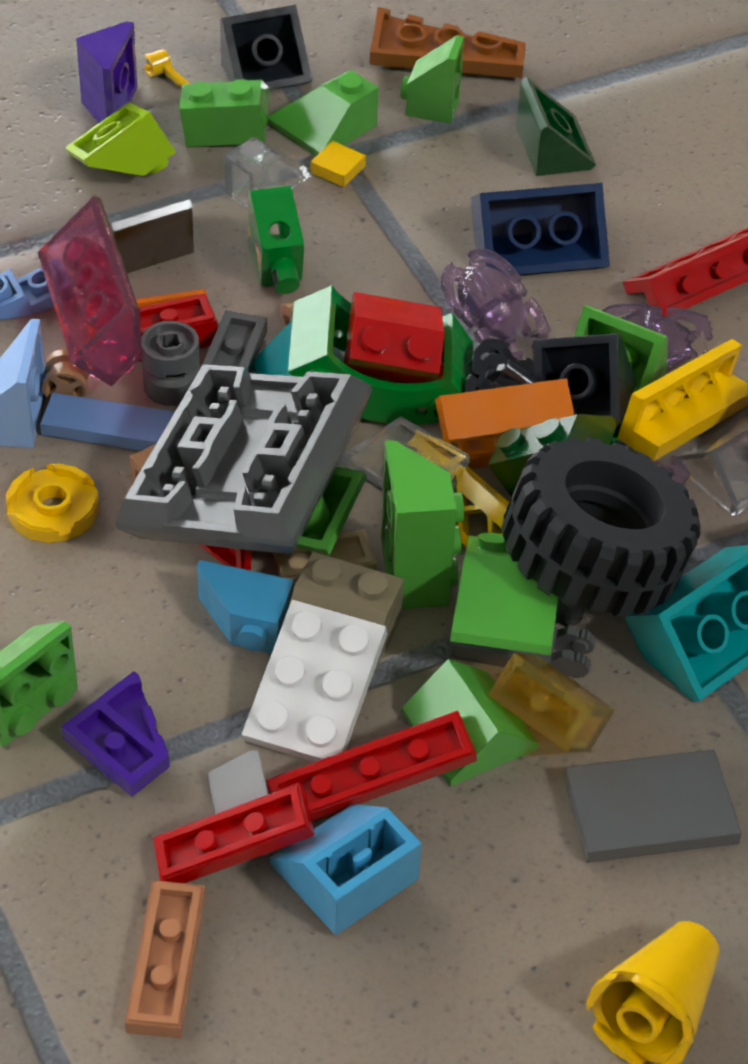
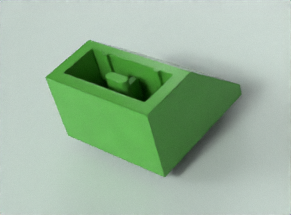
(35, 677)

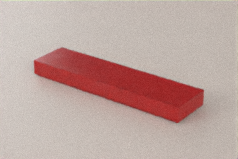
(381, 765)

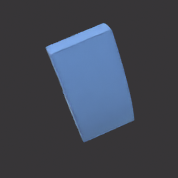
(23, 295)

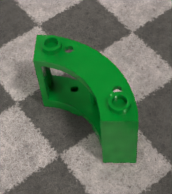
(316, 333)

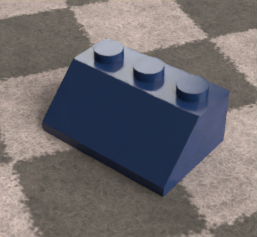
(544, 227)

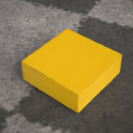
(338, 164)

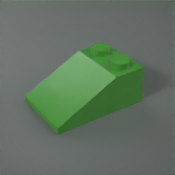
(499, 604)

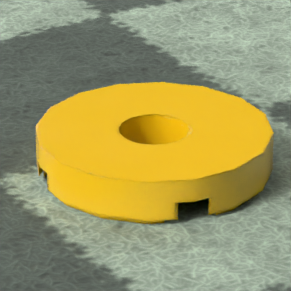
(56, 522)

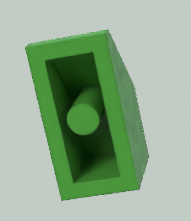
(435, 83)

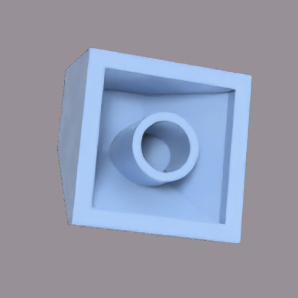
(21, 387)

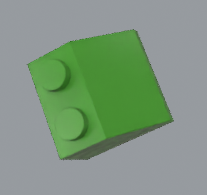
(224, 112)

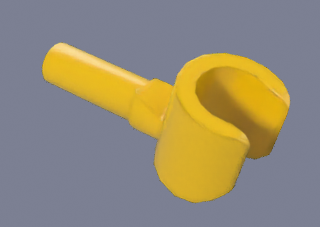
(161, 63)

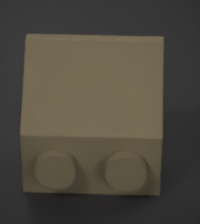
(352, 592)

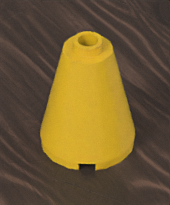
(656, 996)

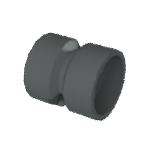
(169, 361)

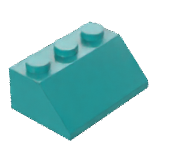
(703, 627)

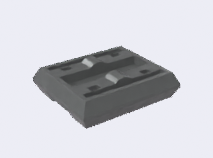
(249, 472)

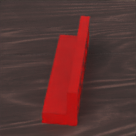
(695, 275)

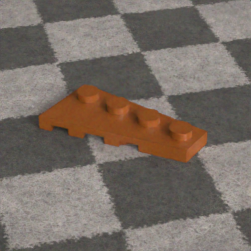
(403, 42)

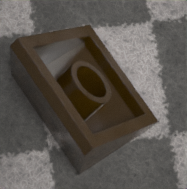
(155, 236)

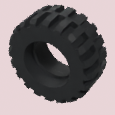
(600, 527)

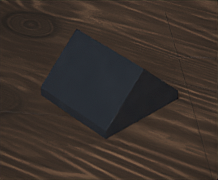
(265, 48)
(595, 371)

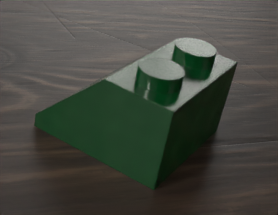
(518, 444)

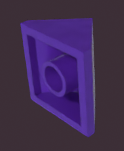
(107, 69)

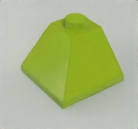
(124, 143)

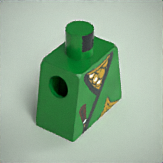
(277, 256)

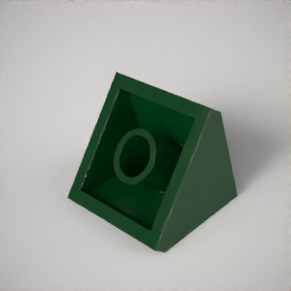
(550, 133)

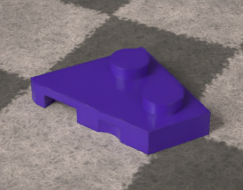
(120, 736)

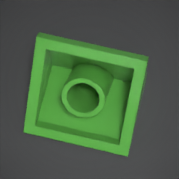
(643, 346)
(492, 728)

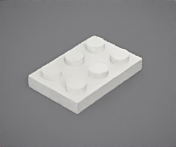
(314, 683)

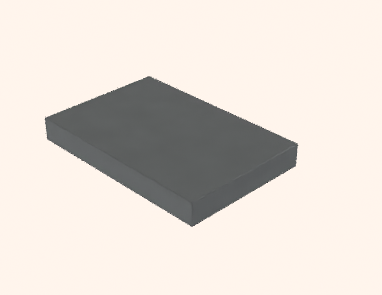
(651, 805)

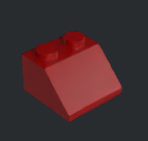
(394, 339)

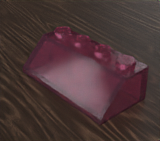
(93, 295)

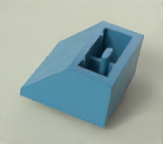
(351, 864)

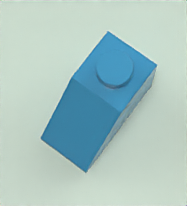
(245, 603)

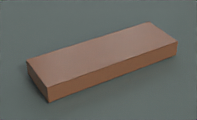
(165, 959)

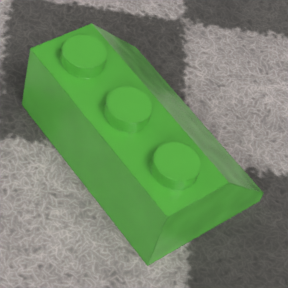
(420, 526)

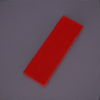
(234, 836)

